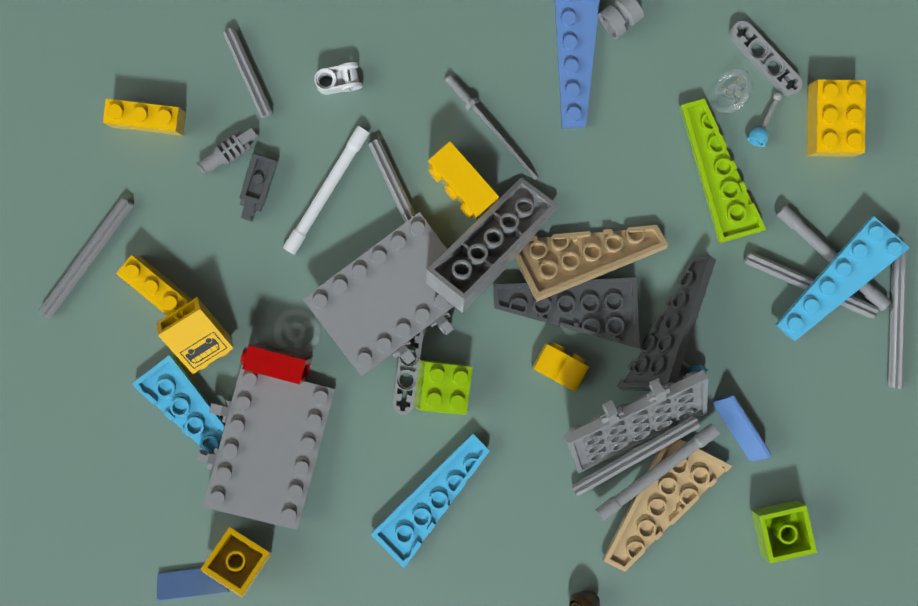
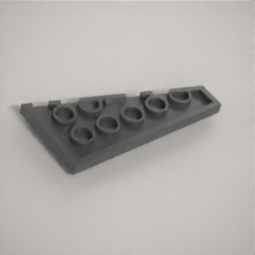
(595, 307)
(670, 334)

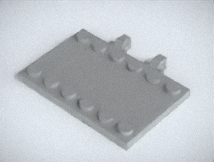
(384, 297)
(638, 422)
(267, 448)

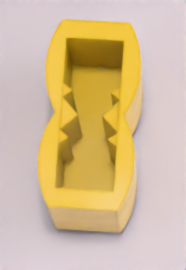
(561, 367)

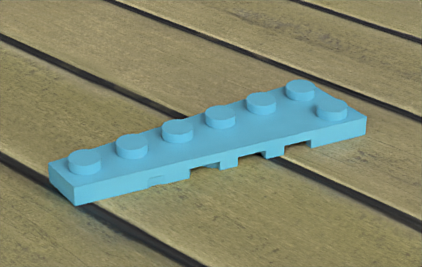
(854, 266)
(182, 402)
(417, 515)

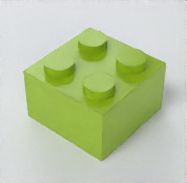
(443, 387)
(784, 531)

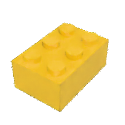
(836, 118)
(461, 181)

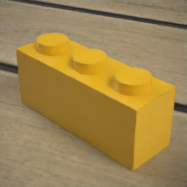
(144, 117)
(152, 285)

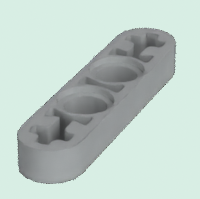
(762, 62)
(412, 369)

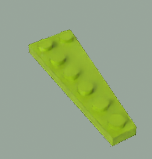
(724, 191)

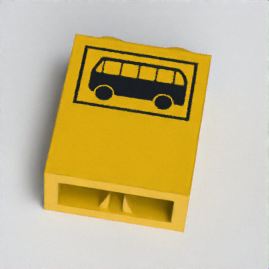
(194, 335)

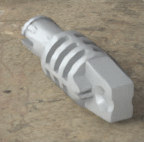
(228, 150)

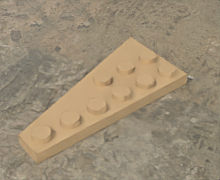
(577, 257)
(662, 504)

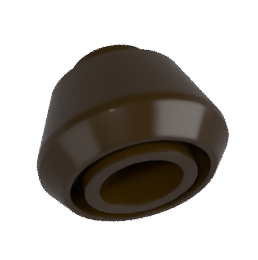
(584, 598)

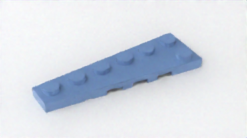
(575, 40)

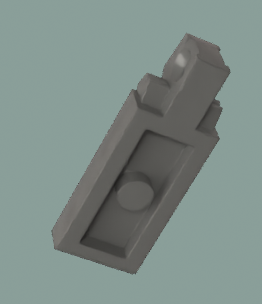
(257, 185)

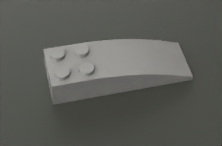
(490, 245)

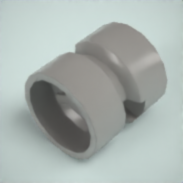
(618, 17)

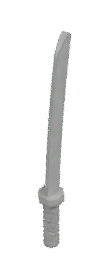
(471, 104)

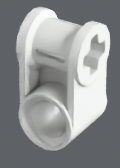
(340, 78)

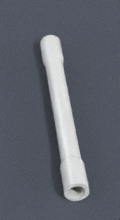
(352, 147)

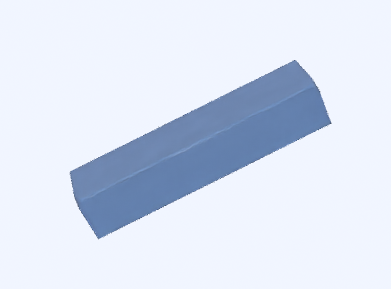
(741, 428)
(186, 584)

